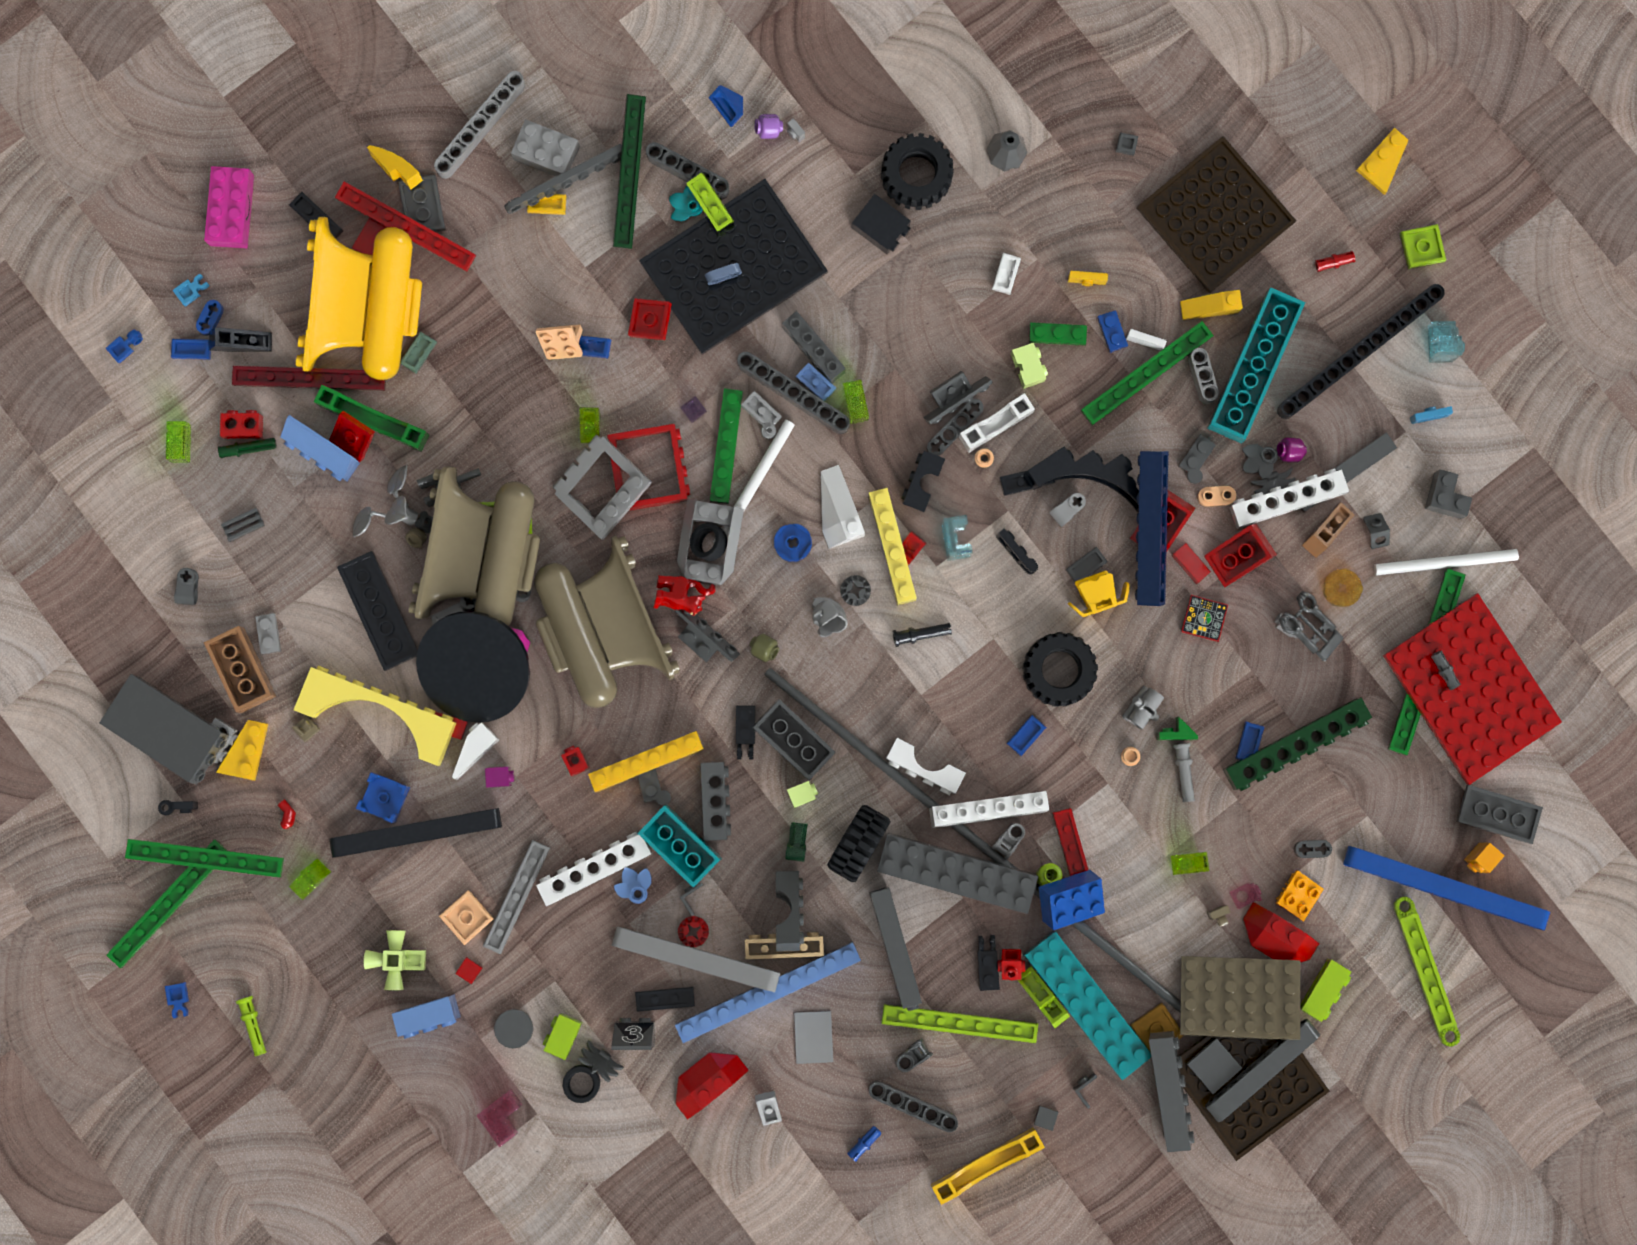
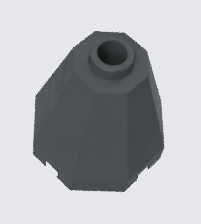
(1007, 150)

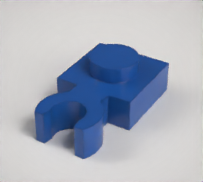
(177, 996)

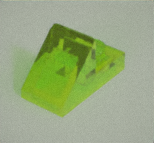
(589, 423)
(1190, 863)
(310, 878)

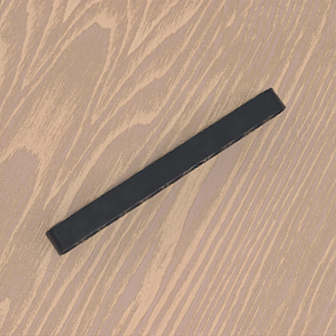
(1367, 345)

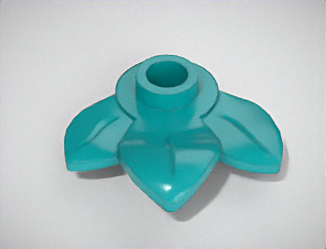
(682, 203)

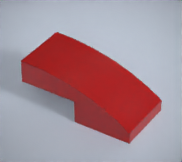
(912, 546)

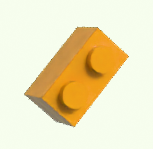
(1483, 858)

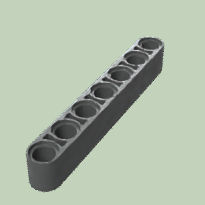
(789, 384)
(1260, 1072)

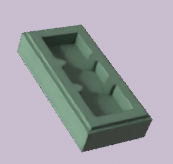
(418, 352)

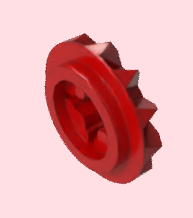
(692, 941)

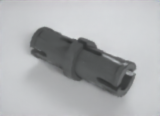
(1445, 670)

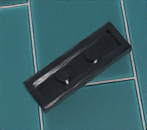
(309, 211)
(665, 999)

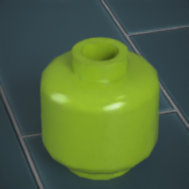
(1052, 870)

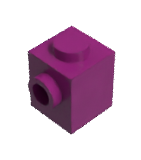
(499, 777)

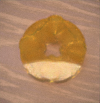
(1331, 586)

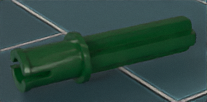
(247, 447)

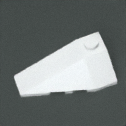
(839, 513)

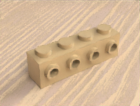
(766, 947)

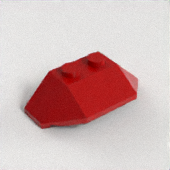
(1277, 936)
(707, 1081)

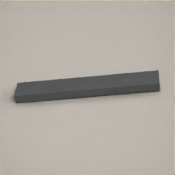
(1360, 461)

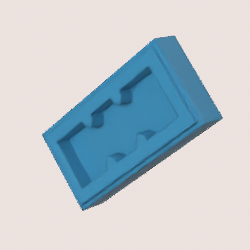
(1431, 414)

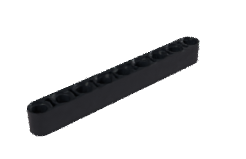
(415, 832)

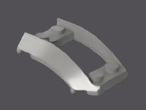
(716, 515)

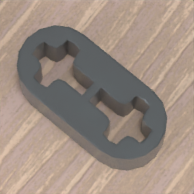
(1313, 854)

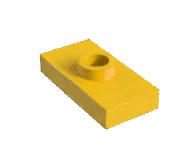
(553, 205)
(1087, 278)

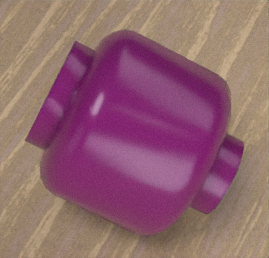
(1291, 449)

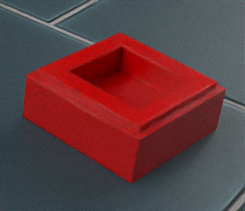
(469, 970)

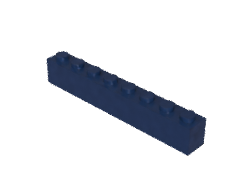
(1152, 528)

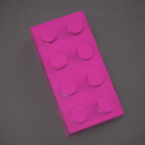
(229, 207)

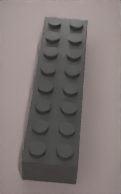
(957, 873)

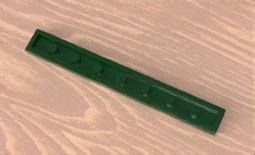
(629, 171)

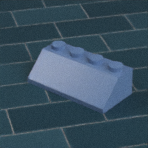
(319, 449)

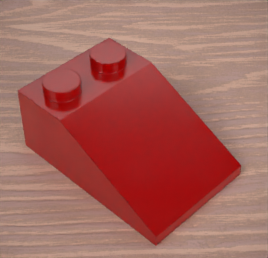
(1177, 515)
(1240, 555)

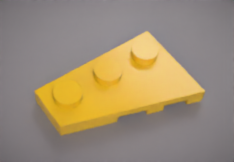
(246, 752)

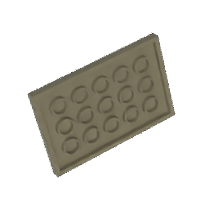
(1240, 997)

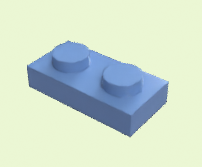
(816, 382)

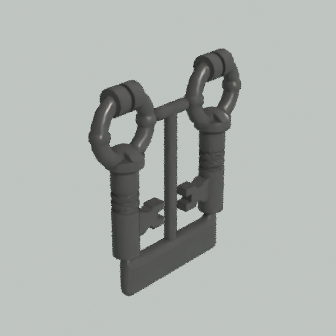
(1329, 645)

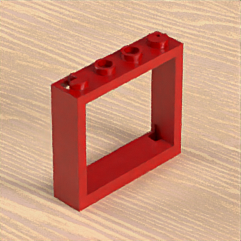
(678, 455)

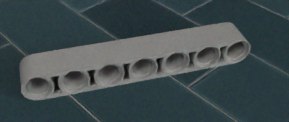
(480, 116)

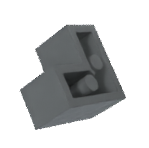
(1442, 496)

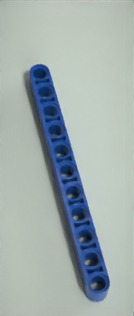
(1446, 888)

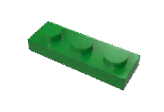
(1058, 333)

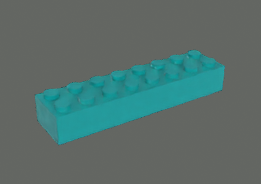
(1256, 365)
(1087, 1005)

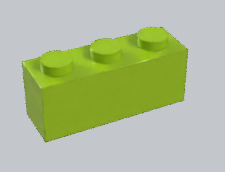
(1325, 990)

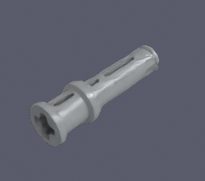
(1184, 762)

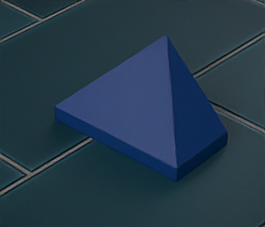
(728, 104)

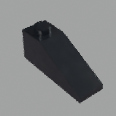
(239, 340)

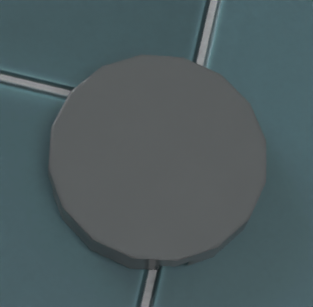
(513, 1028)

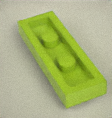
(710, 201)

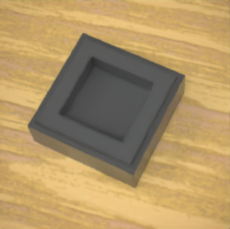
(1126, 144)
(1046, 1118)

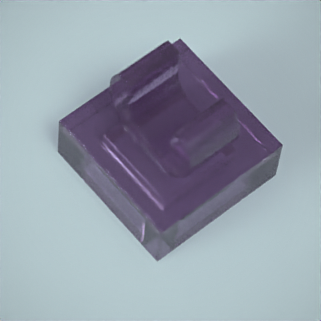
(693, 409)

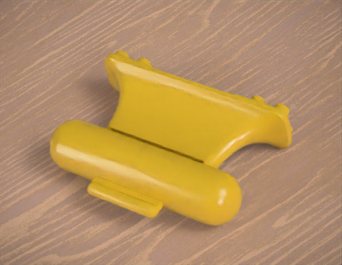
(361, 300)

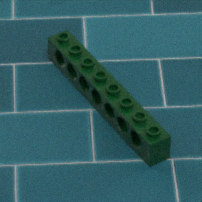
(1355, 707)

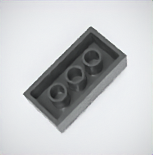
(793, 739)

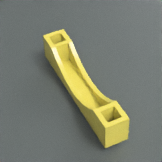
(892, 546)

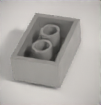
(545, 149)

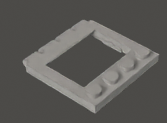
(620, 502)

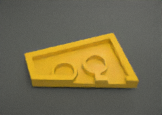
(1384, 160)

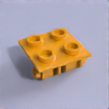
(1299, 895)

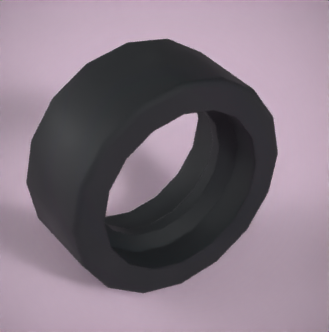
(697, 539)
(578, 1098)

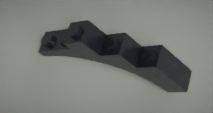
(1089, 467)

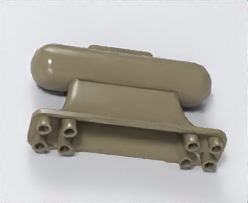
(478, 549)
(598, 626)

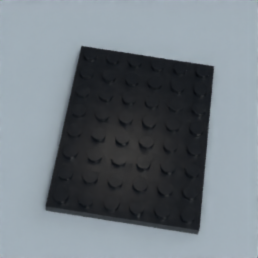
(770, 253)

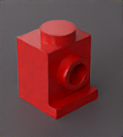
(582, 764)

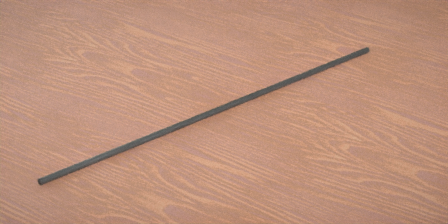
(962, 829)

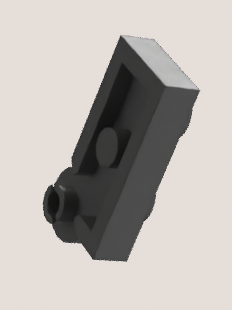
(1196, 457)
(651, 788)

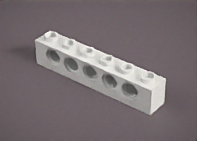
(1334, 478)
(989, 809)
(551, 895)

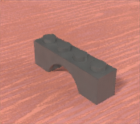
(788, 932)

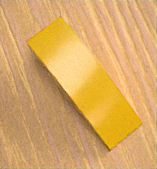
(395, 166)

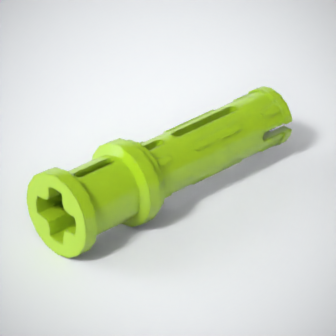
(249, 1016)

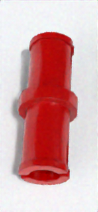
(1335, 261)

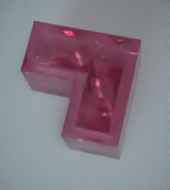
(495, 1118)

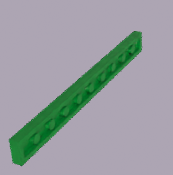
(1409, 714)

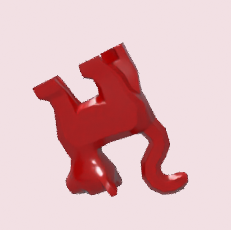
(677, 597)

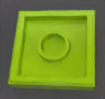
(1423, 246)

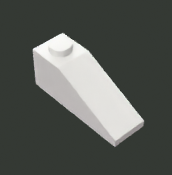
(476, 745)

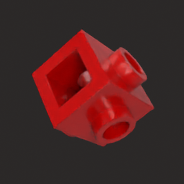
(1011, 964)

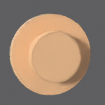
(1130, 756)

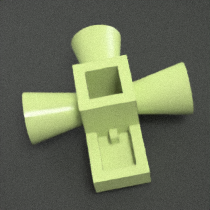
(395, 959)

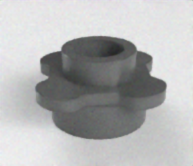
(420, 522)

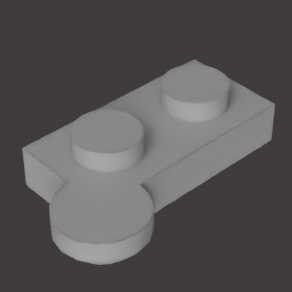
(762, 413)

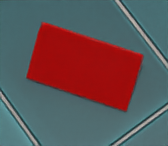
(1191, 563)

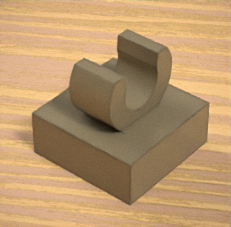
(306, 728)
(1219, 914)

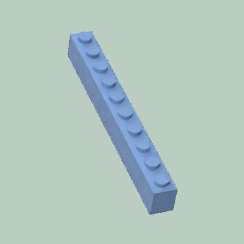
(756, 997)

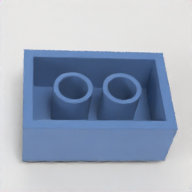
(426, 1016)

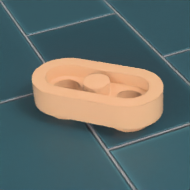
(1217, 496)

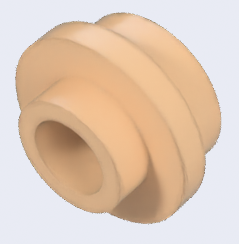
(986, 452)

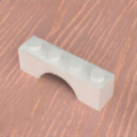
(997, 423)
(903, 755)

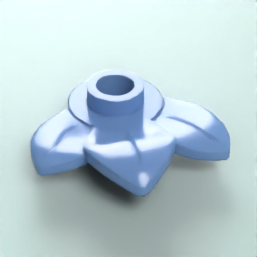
(633, 881)

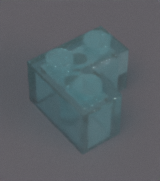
(1444, 342)

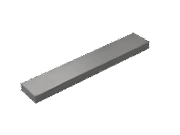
(516, 897)

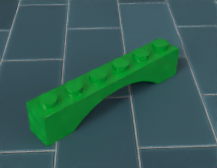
(375, 420)

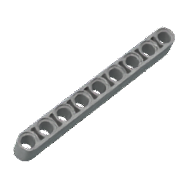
(696, 959)

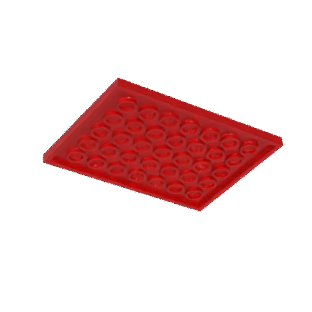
(1498, 699)

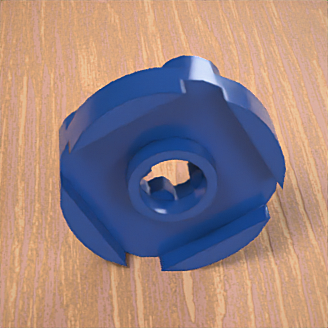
(788, 532)

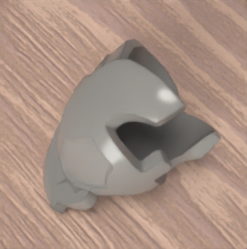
(828, 616)

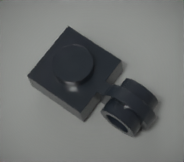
(184, 807)

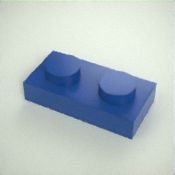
(1112, 331)

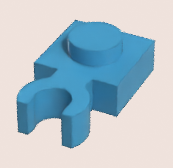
(188, 291)

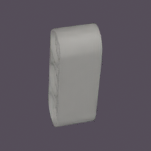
(1204, 366)

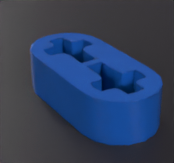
(206, 315)

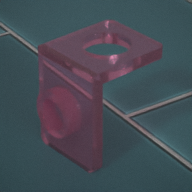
(1253, 893)

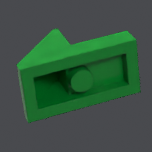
(1183, 732)

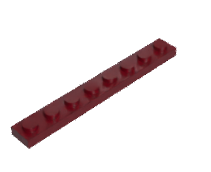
(297, 378)

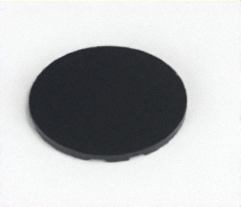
(473, 666)

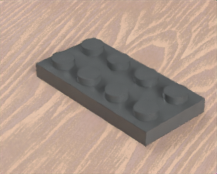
(1499, 814)

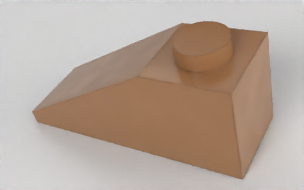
(1328, 530)

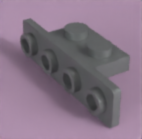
(954, 393)
(704, 639)

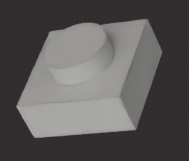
(795, 130)

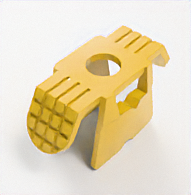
(1099, 593)

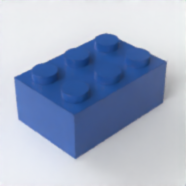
(1071, 899)

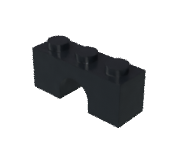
(927, 464)

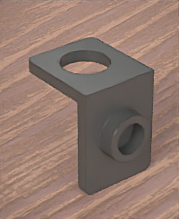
(1377, 527)
(688, 891)
(1084, 1081)

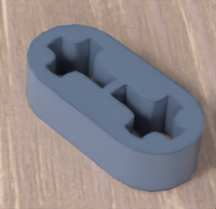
(723, 273)

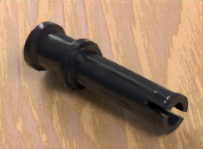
(912, 634)

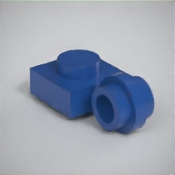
(121, 349)

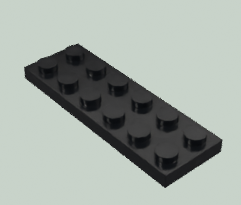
(378, 610)

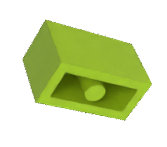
(562, 1036)

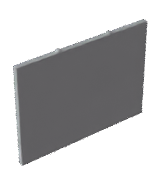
(813, 1037)

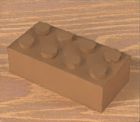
(239, 669)

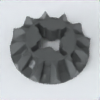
(851, 598)

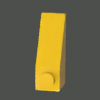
(1212, 305)

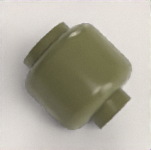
(764, 647)

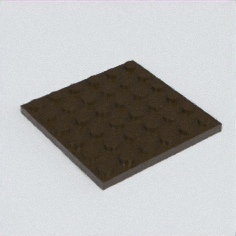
(1216, 214)
(1265, 1111)

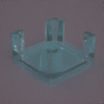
(950, 525)

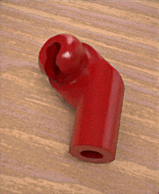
(288, 816)

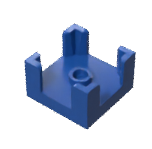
(383, 797)

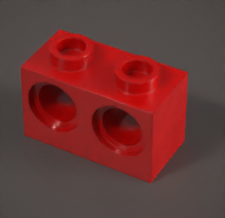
(241, 430)

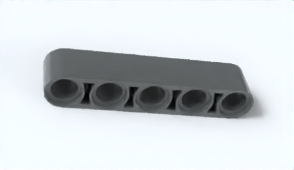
(682, 163)
(920, 1113)

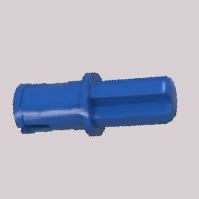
(864, 1143)

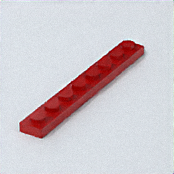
(418, 233)

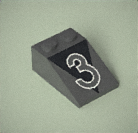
(633, 1034)

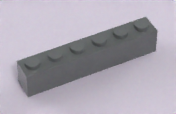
(1170, 1091)

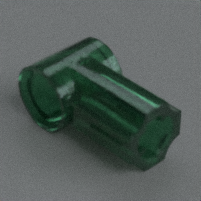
(796, 846)

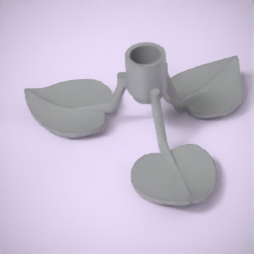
(398, 511)

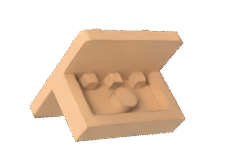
(560, 341)

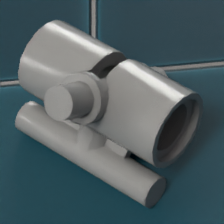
(1143, 707)

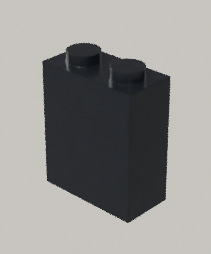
(881, 224)

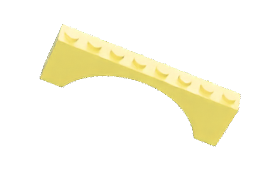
(325, 691)

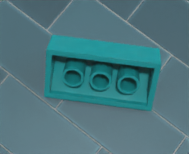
(679, 845)

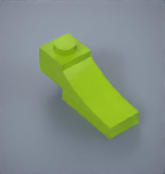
(1043, 997)

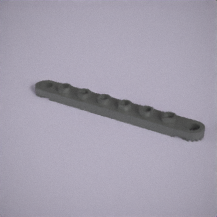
(565, 179)

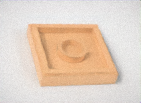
(466, 917)

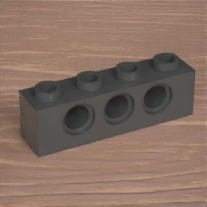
(813, 347)
(710, 831)

